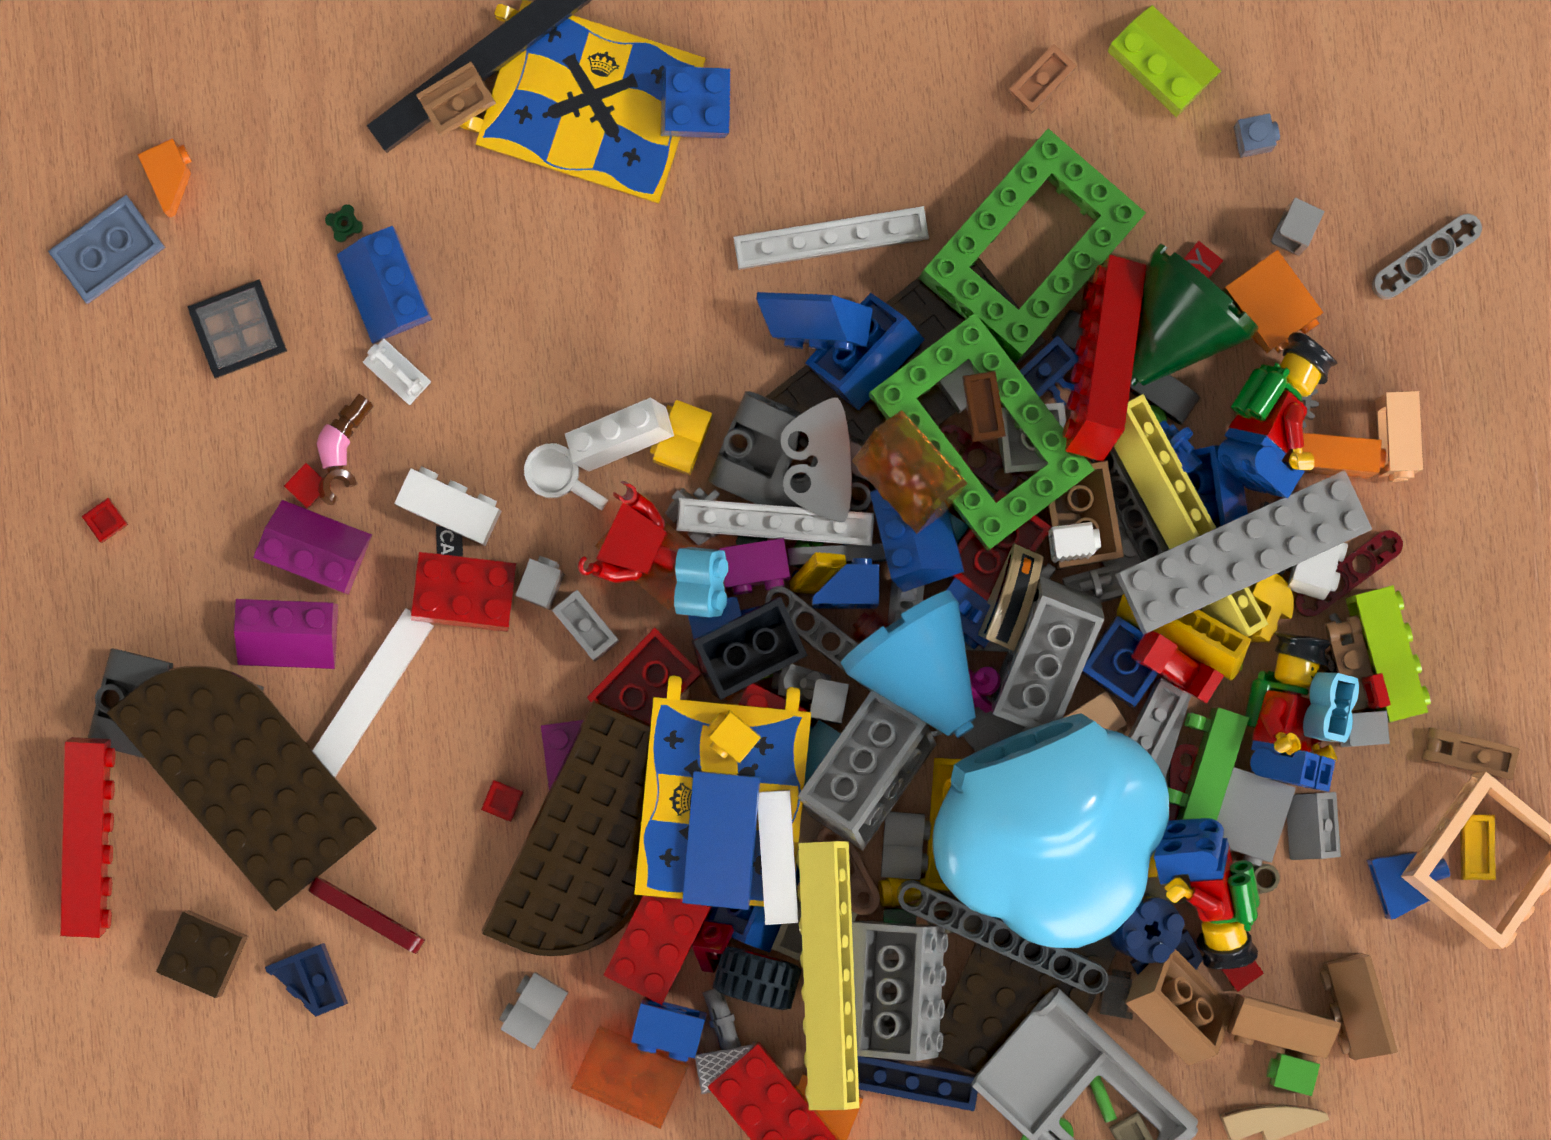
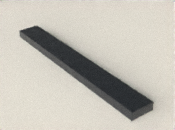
(487, 56)

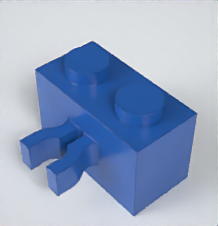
(1049, 368)
(972, 612)

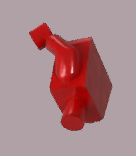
(632, 542)

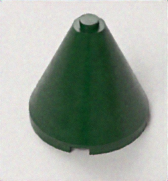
(1182, 319)

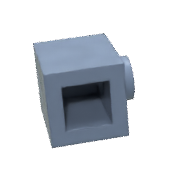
(1256, 135)

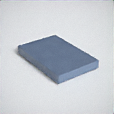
(106, 249)

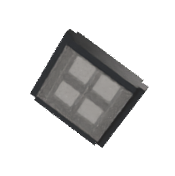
(237, 329)

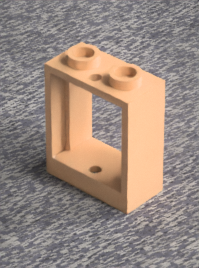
(1400, 434)

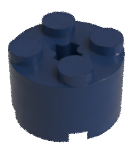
(1150, 931)

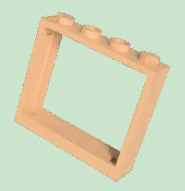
(1443, 835)

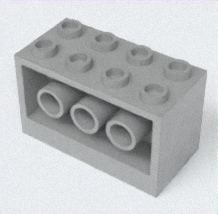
(1048, 655)
(867, 769)
(898, 989)

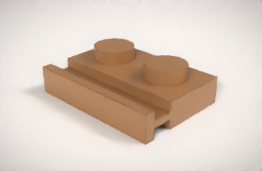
(456, 99)

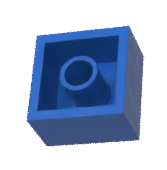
(695, 102)
(1112, 664)
(668, 1029)

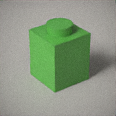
(1293, 1073)

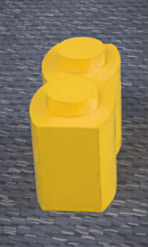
(689, 430)

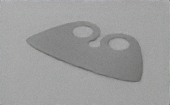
(832, 475)

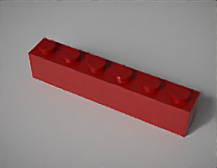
(86, 837)

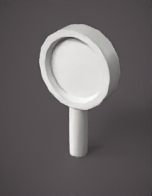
(553, 475)

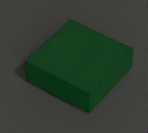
(898, 916)

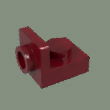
(711, 944)

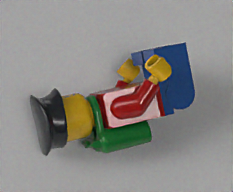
(1273, 418)
(1279, 713)
(1219, 889)

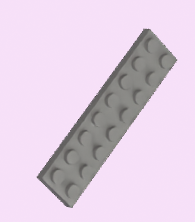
(1243, 552)

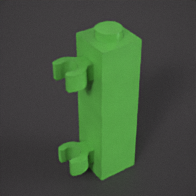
(1212, 764)

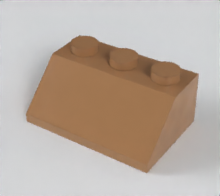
(1090, 502)
(1358, 1007)
(1181, 1008)
(1282, 1028)

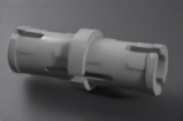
(721, 1019)

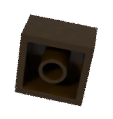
(202, 954)

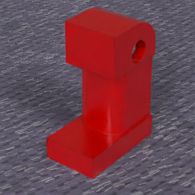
(1182, 671)

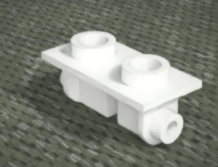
(396, 371)

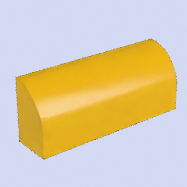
(1201, 639)

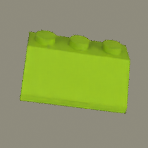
(1163, 60)

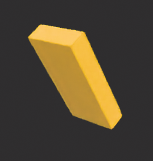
(816, 572)
(1478, 848)

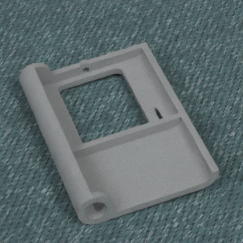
(1053, 1062)

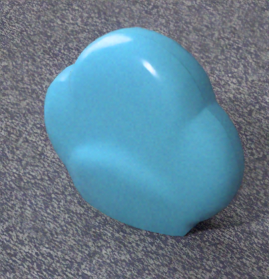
(1053, 830)

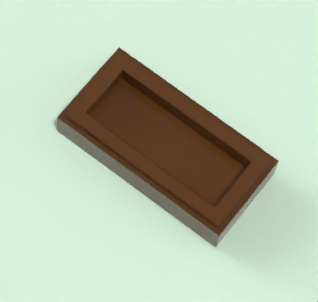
(983, 406)

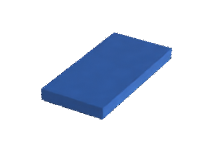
(721, 840)

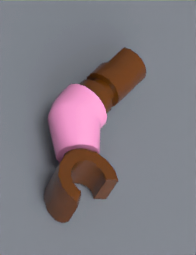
(333, 445)

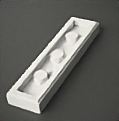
(777, 857)

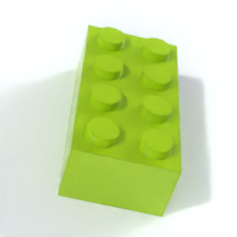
(1390, 650)

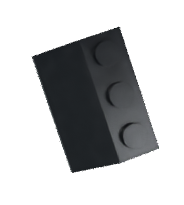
(748, 648)

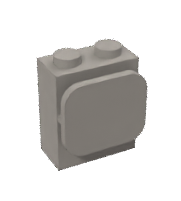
(1254, 815)

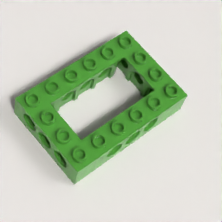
(1095, 195)
(985, 517)

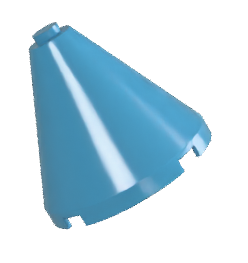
(920, 665)

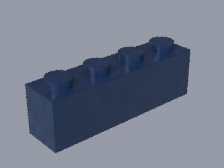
(917, 1082)

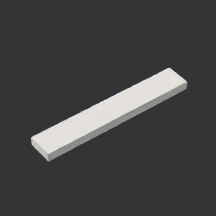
(831, 238)
(772, 522)
(371, 691)

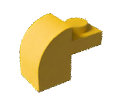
(1275, 602)

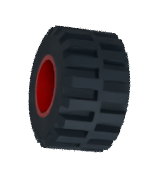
(757, 978)

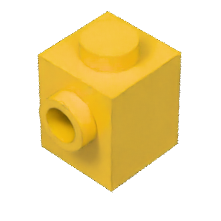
(732, 736)

